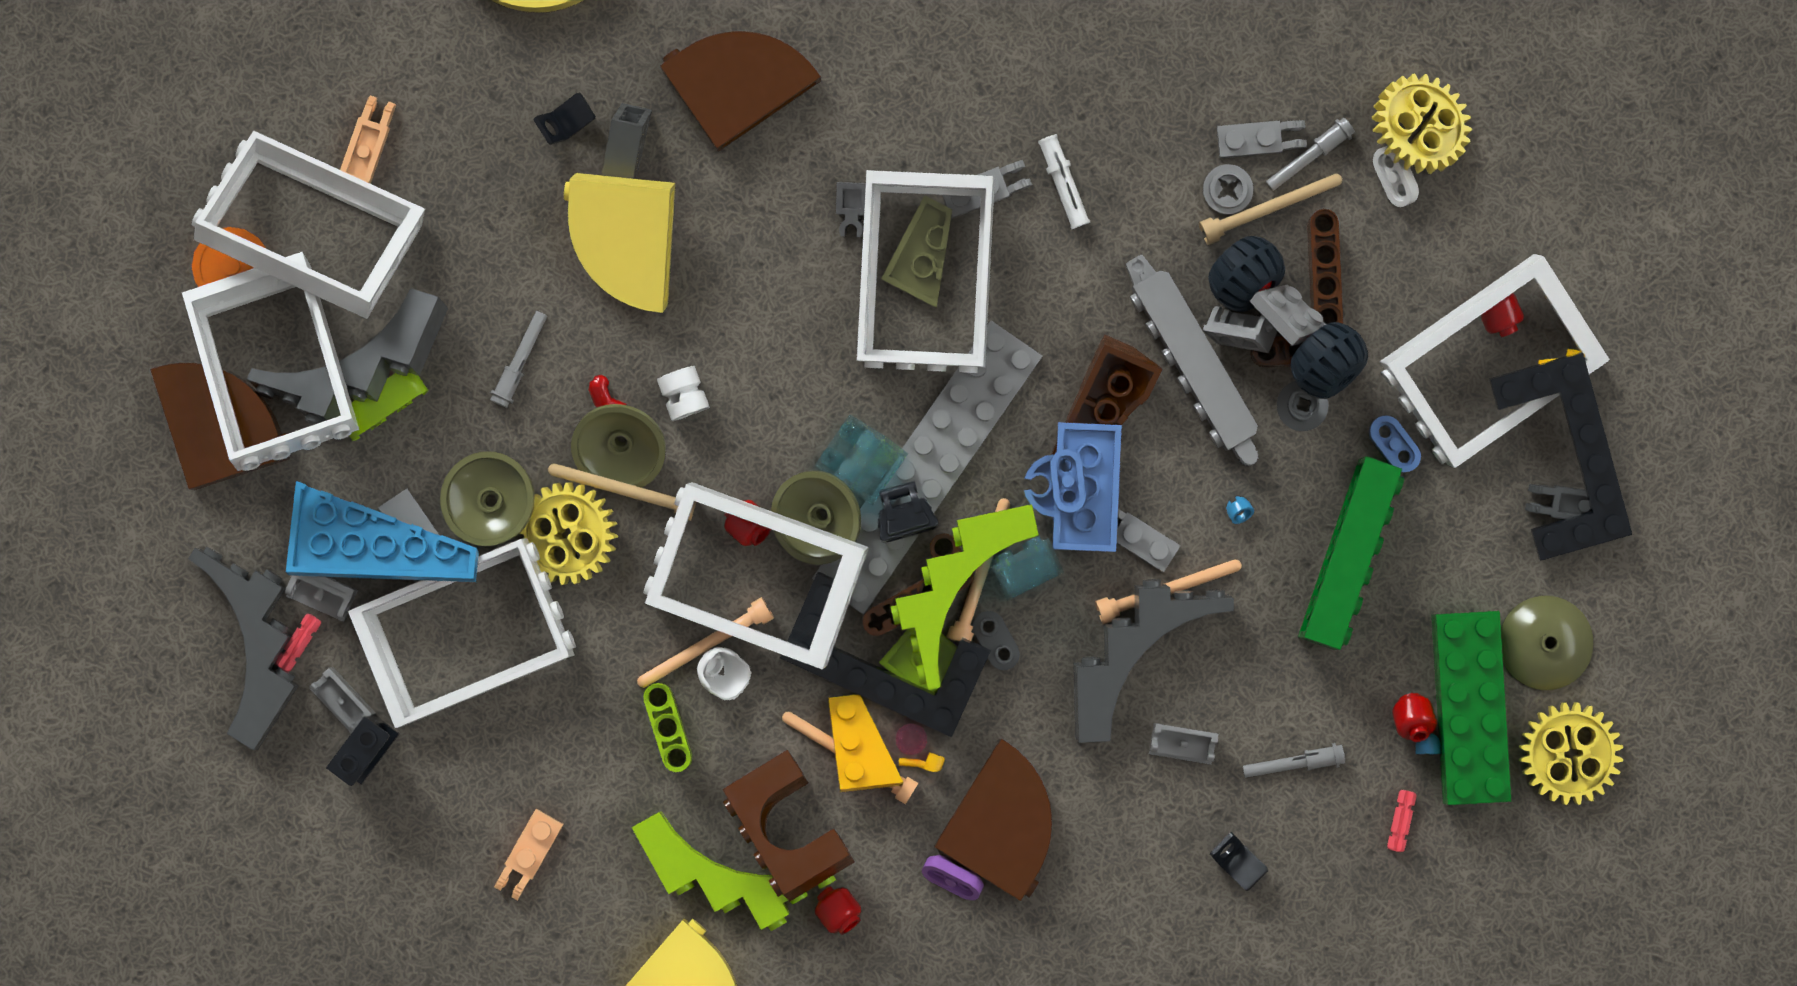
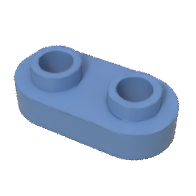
(1395, 443)
(1067, 481)

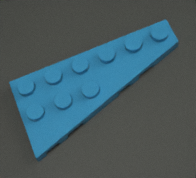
(357, 542)

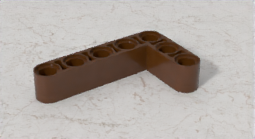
(1317, 271)

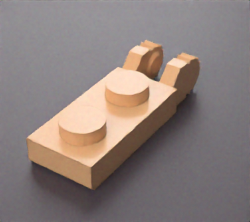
(367, 142)
(530, 850)

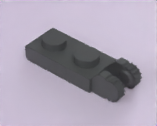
(1565, 501)

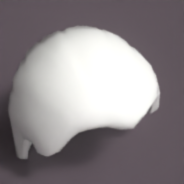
(735, 677)

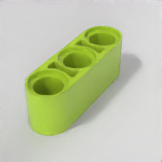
(395, 396)
(667, 743)

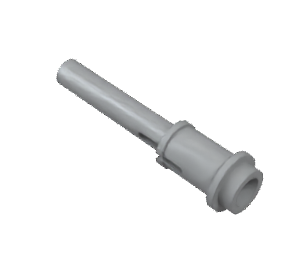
(1323, 144)
(512, 374)
(1312, 759)

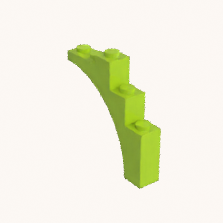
(926, 612)
(681, 864)

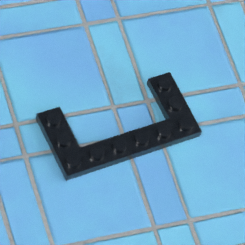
(1572, 381)
(936, 710)

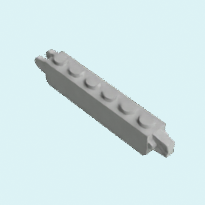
(1194, 358)

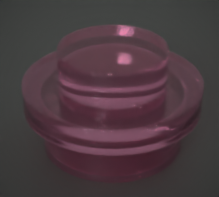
(911, 739)

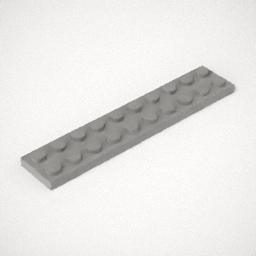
(942, 450)

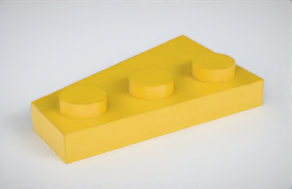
(858, 747)

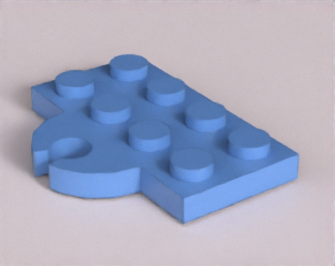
(1096, 521)

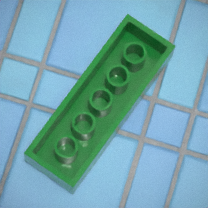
(1350, 553)
(1471, 708)

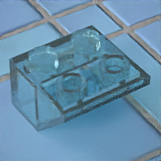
(861, 459)
(1027, 568)

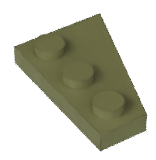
(921, 253)

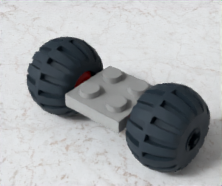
(1249, 278)

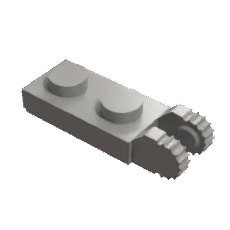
(1257, 138)
(965, 204)
(1145, 541)

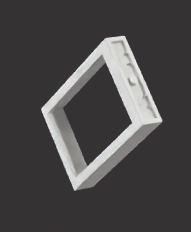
(329, 180)
(928, 184)
(238, 291)
(1413, 400)
(836, 603)
(385, 666)

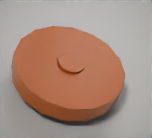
(213, 265)

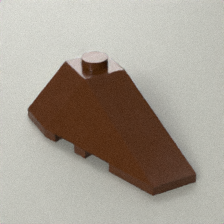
(1113, 385)

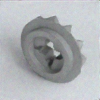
(1228, 174)

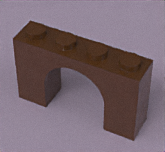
(752, 801)

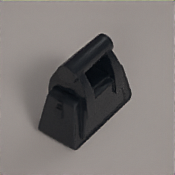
(906, 518)

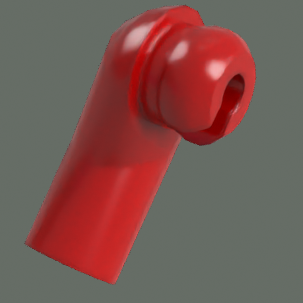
(599, 392)

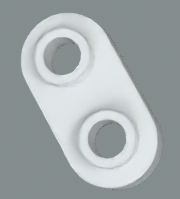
(1397, 182)

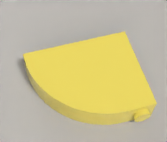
(623, 235)
(685, 960)

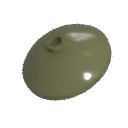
(600, 453)
(466, 495)
(802, 500)
(1524, 642)

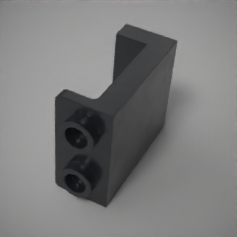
(362, 750)

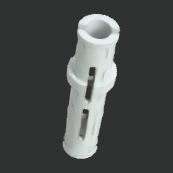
(1062, 177)

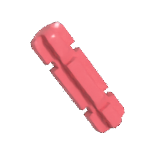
(298, 642)
(1401, 820)

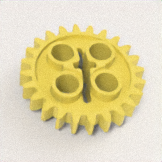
(1445, 140)
(590, 520)
(1599, 748)

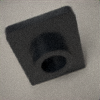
(566, 119)
(1239, 862)

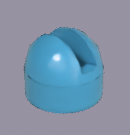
(1236, 507)
(1428, 746)

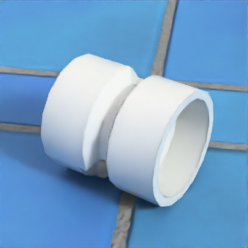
(683, 393)

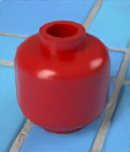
(1503, 316)
(745, 531)
(1414, 717)
(838, 910)

